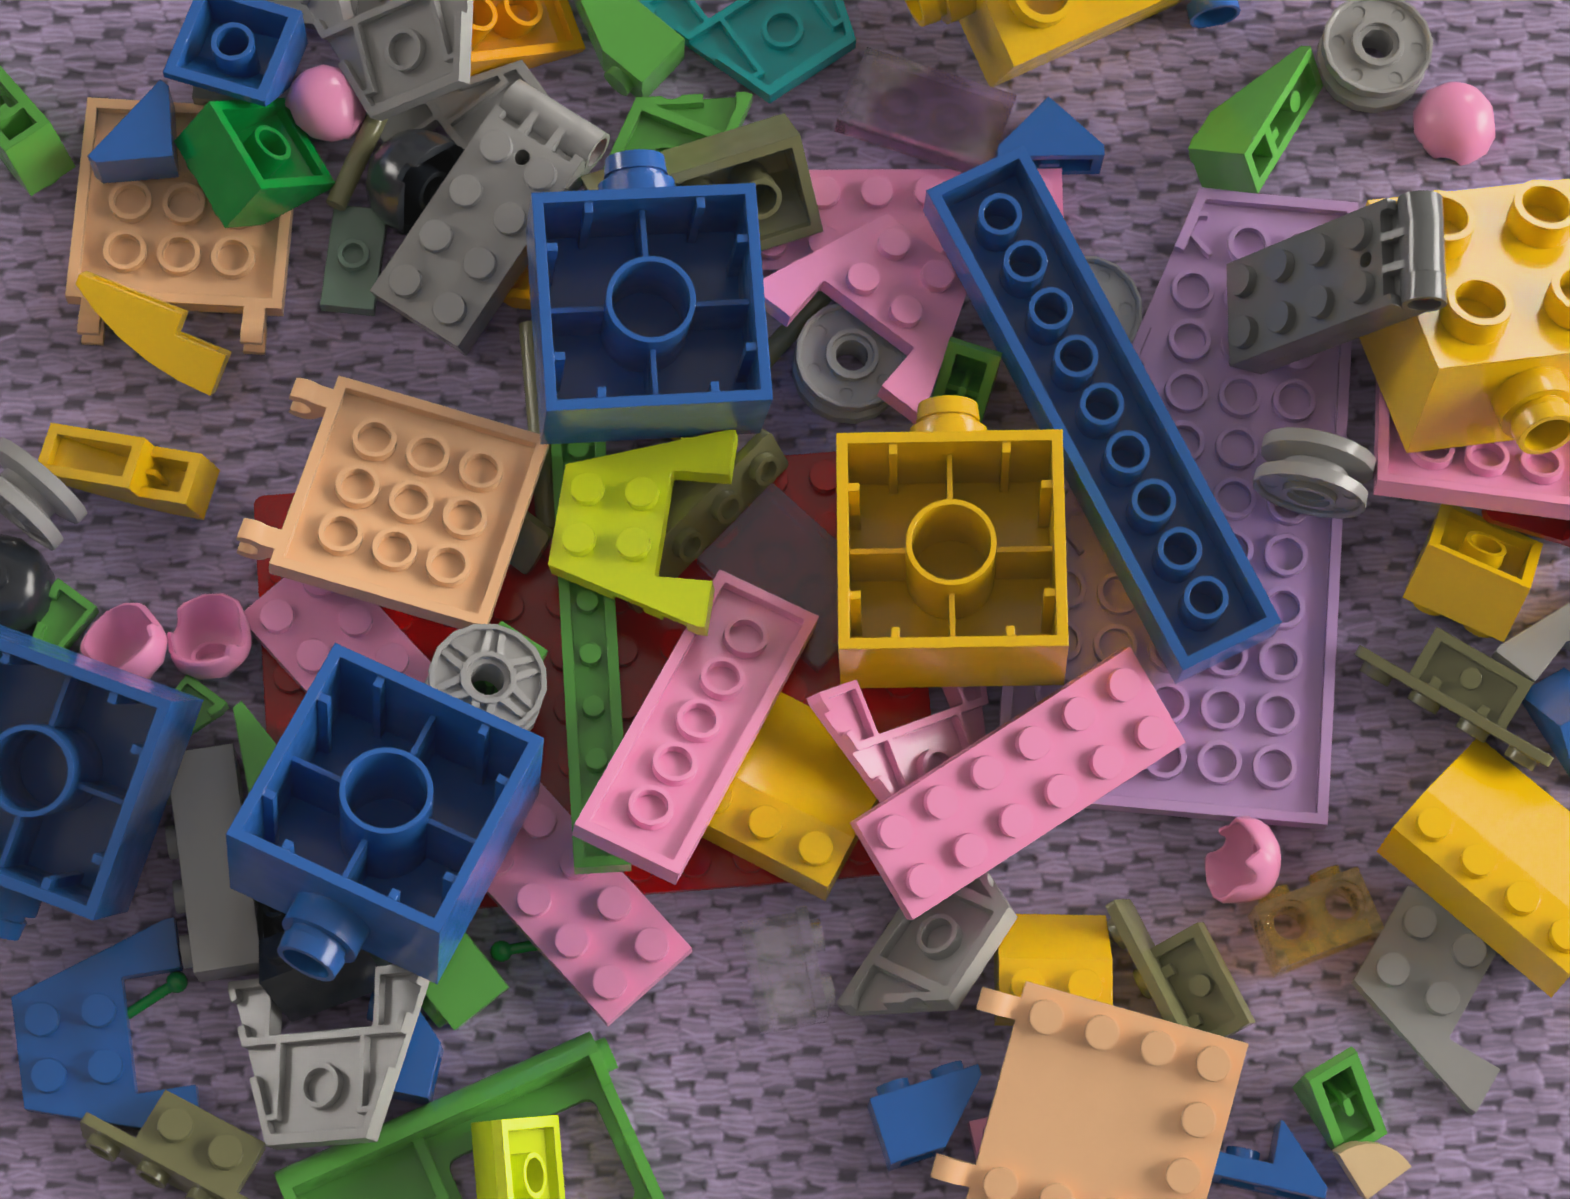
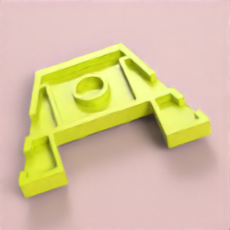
(617, 519)

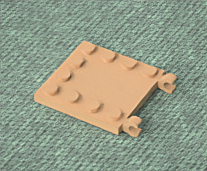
(170, 242)
(402, 503)
(1099, 1104)

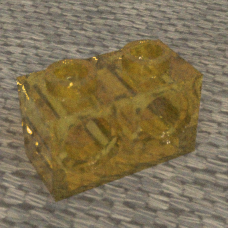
(1320, 931)

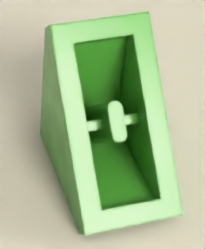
(968, 372)
(1341, 1100)

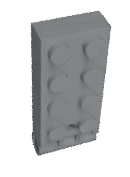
(473, 230)

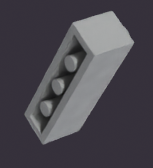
(219, 919)

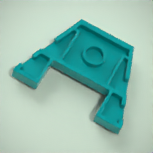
(763, 42)

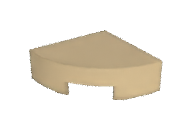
(1370, 1165)

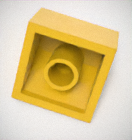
(1473, 572)
(1057, 953)

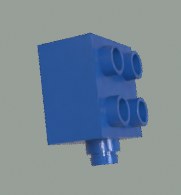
(647, 307)
(80, 778)
(381, 819)

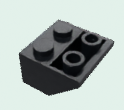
(298, 993)

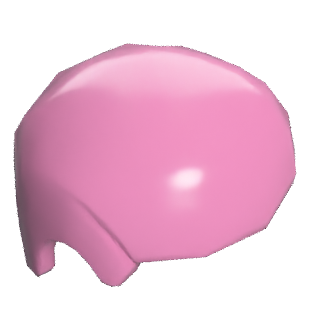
(325, 104)
(1454, 122)
(210, 636)
(127, 639)
(1245, 864)

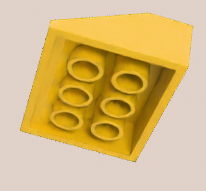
(793, 801)
(1494, 859)

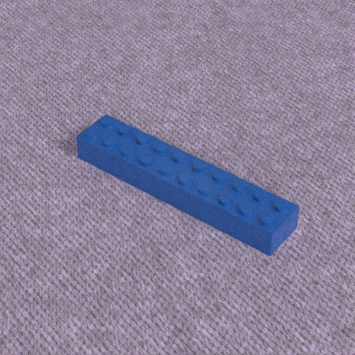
(1117, 433)

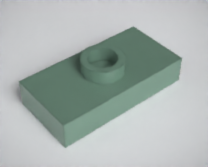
(353, 261)

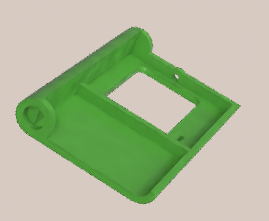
(420, 1146)

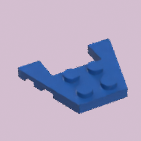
(78, 1033)

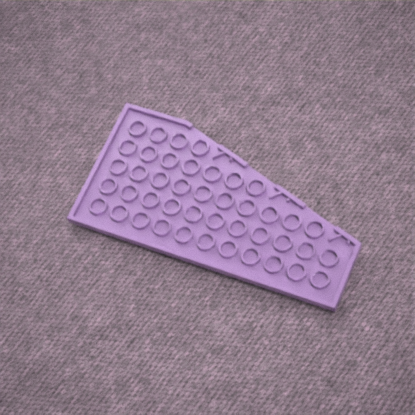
(1265, 716)

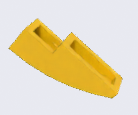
(155, 332)
(130, 469)

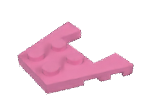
(891, 286)
(904, 753)

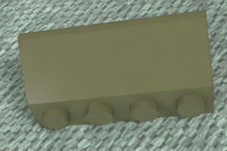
(757, 153)

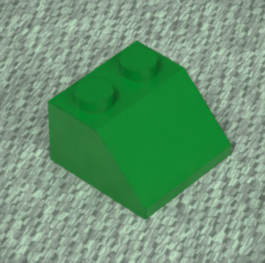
(252, 161)

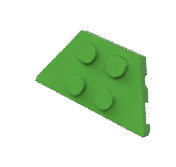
(668, 123)

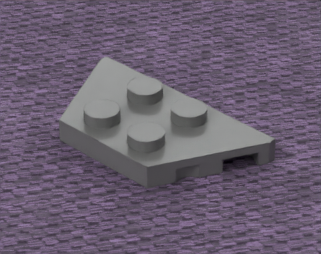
(933, 958)

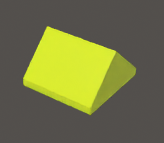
(518, 1158)

